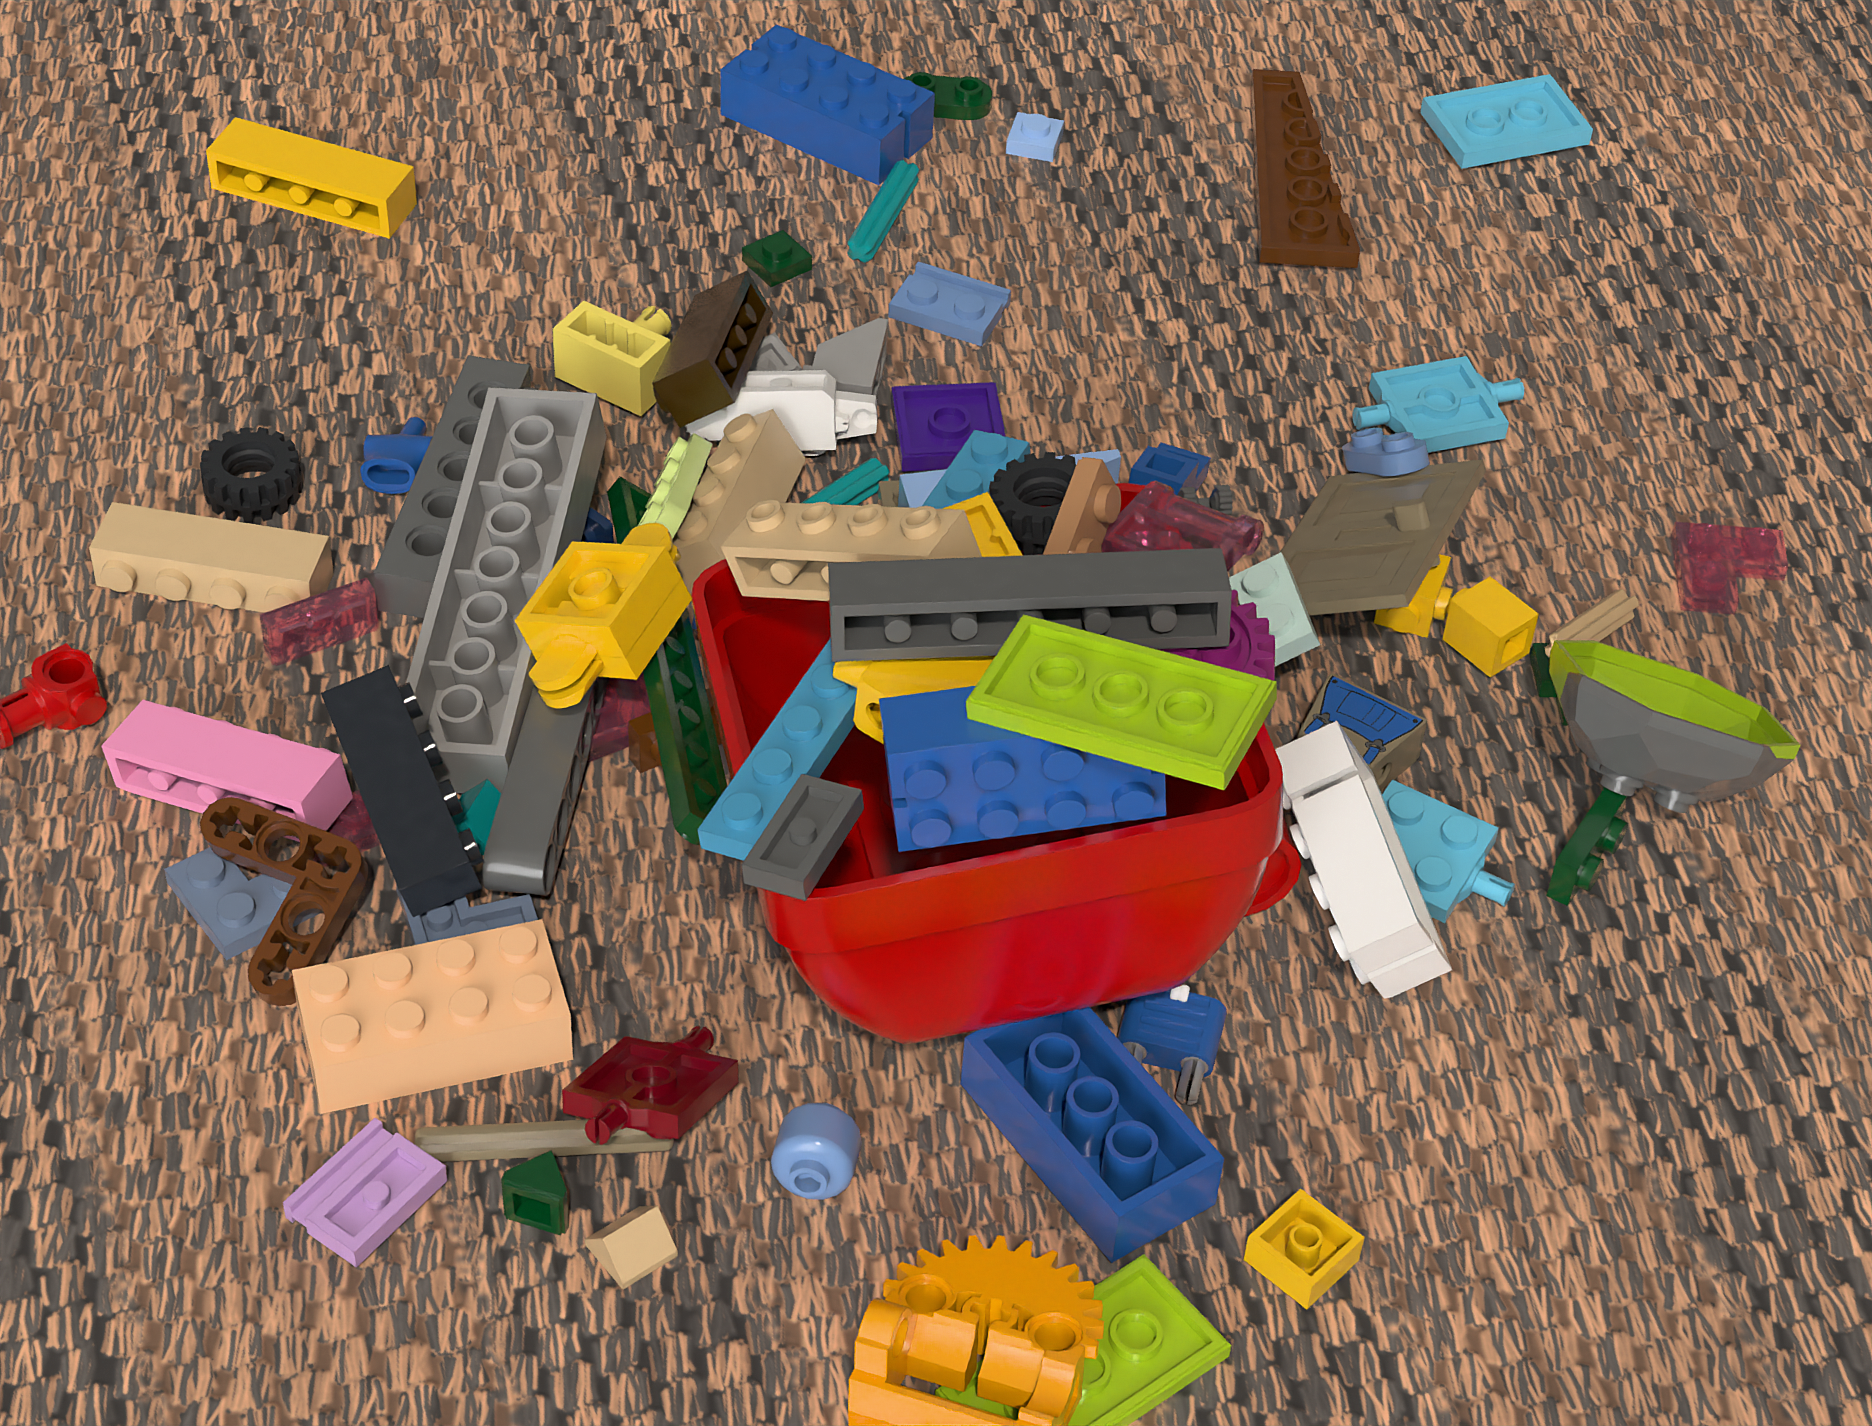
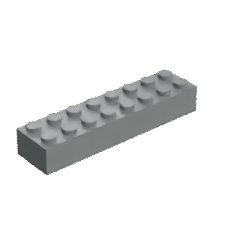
(510, 525)

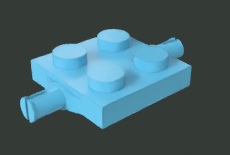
(1439, 404)
(1444, 850)

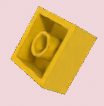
(1303, 1248)

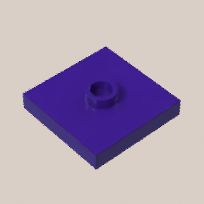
(939, 419)

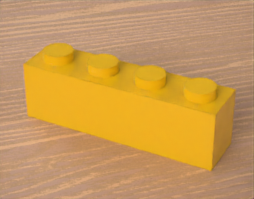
(312, 177)

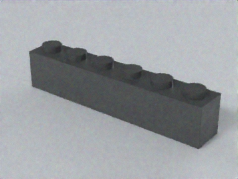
(977, 601)

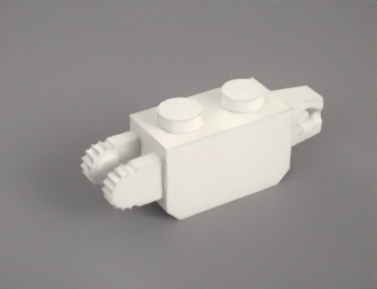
(805, 405)

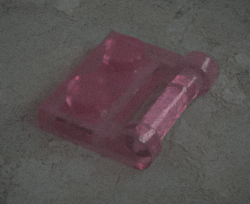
(1169, 522)

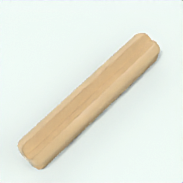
(1597, 620)

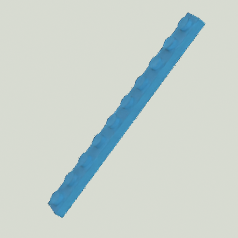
(821, 707)

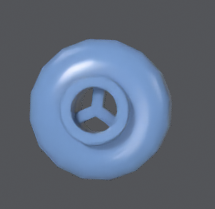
(819, 1148)

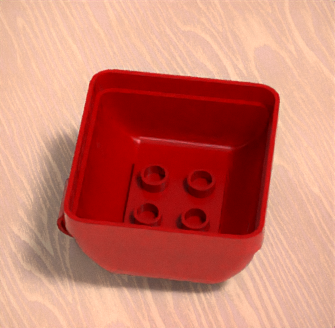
(994, 925)

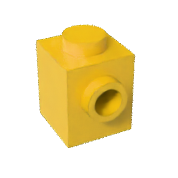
(1427, 604)
(1489, 626)

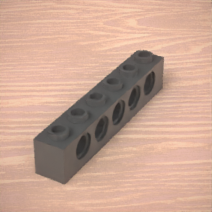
(418, 537)

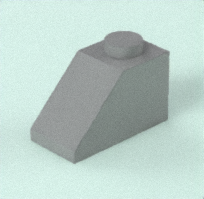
(855, 357)

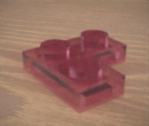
(1714, 555)

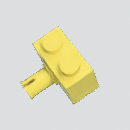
(612, 354)

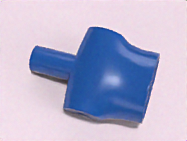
(394, 458)

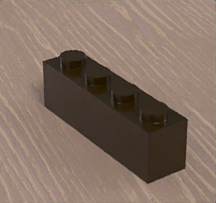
(712, 350)

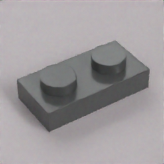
(803, 837)

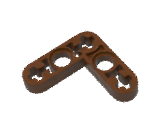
(309, 887)

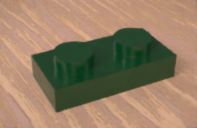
(1580, 859)

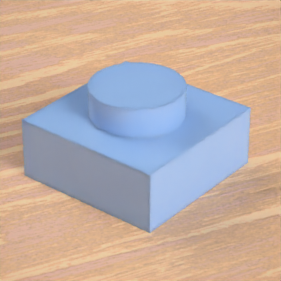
(1035, 136)

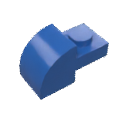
(1171, 467)

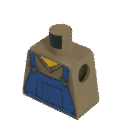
(1380, 730)

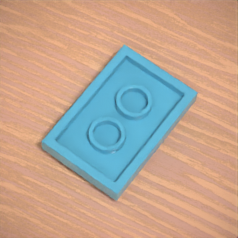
(1506, 121)

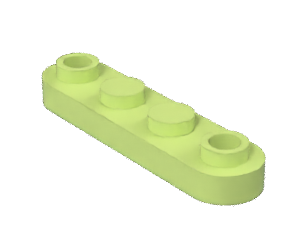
(677, 483)

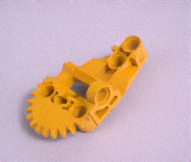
(971, 1302)

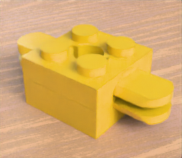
(602, 612)

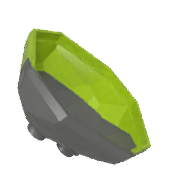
(1664, 726)

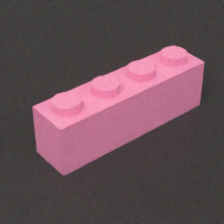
(201, 760)

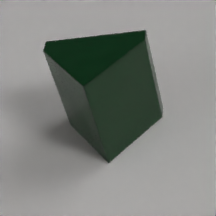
(536, 1195)

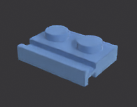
(949, 303)

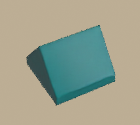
(478, 813)

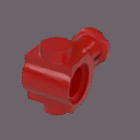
(56, 695)

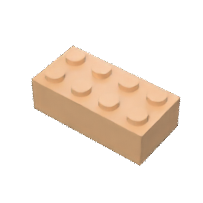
(432, 1015)

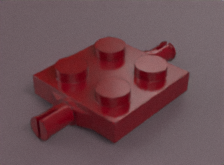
(651, 1086)

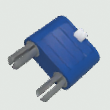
(1175, 1033)

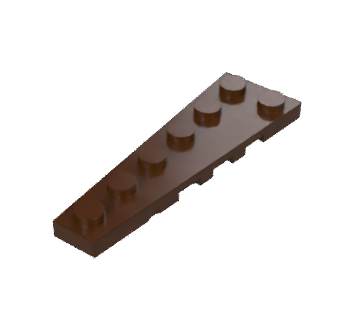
(1295, 195)

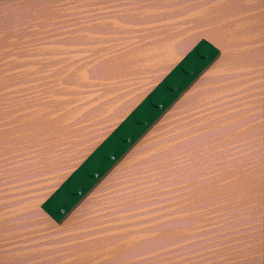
(676, 699)

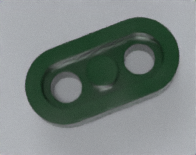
(956, 97)

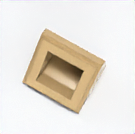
(633, 1245)

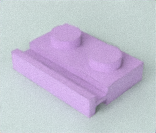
(365, 1192)

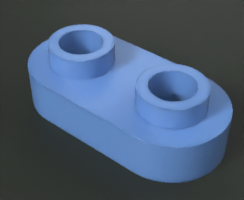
(1385, 454)

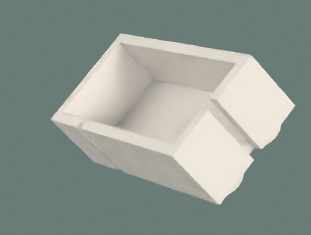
(1359, 863)

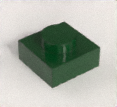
(777, 258)

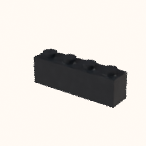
(401, 790)

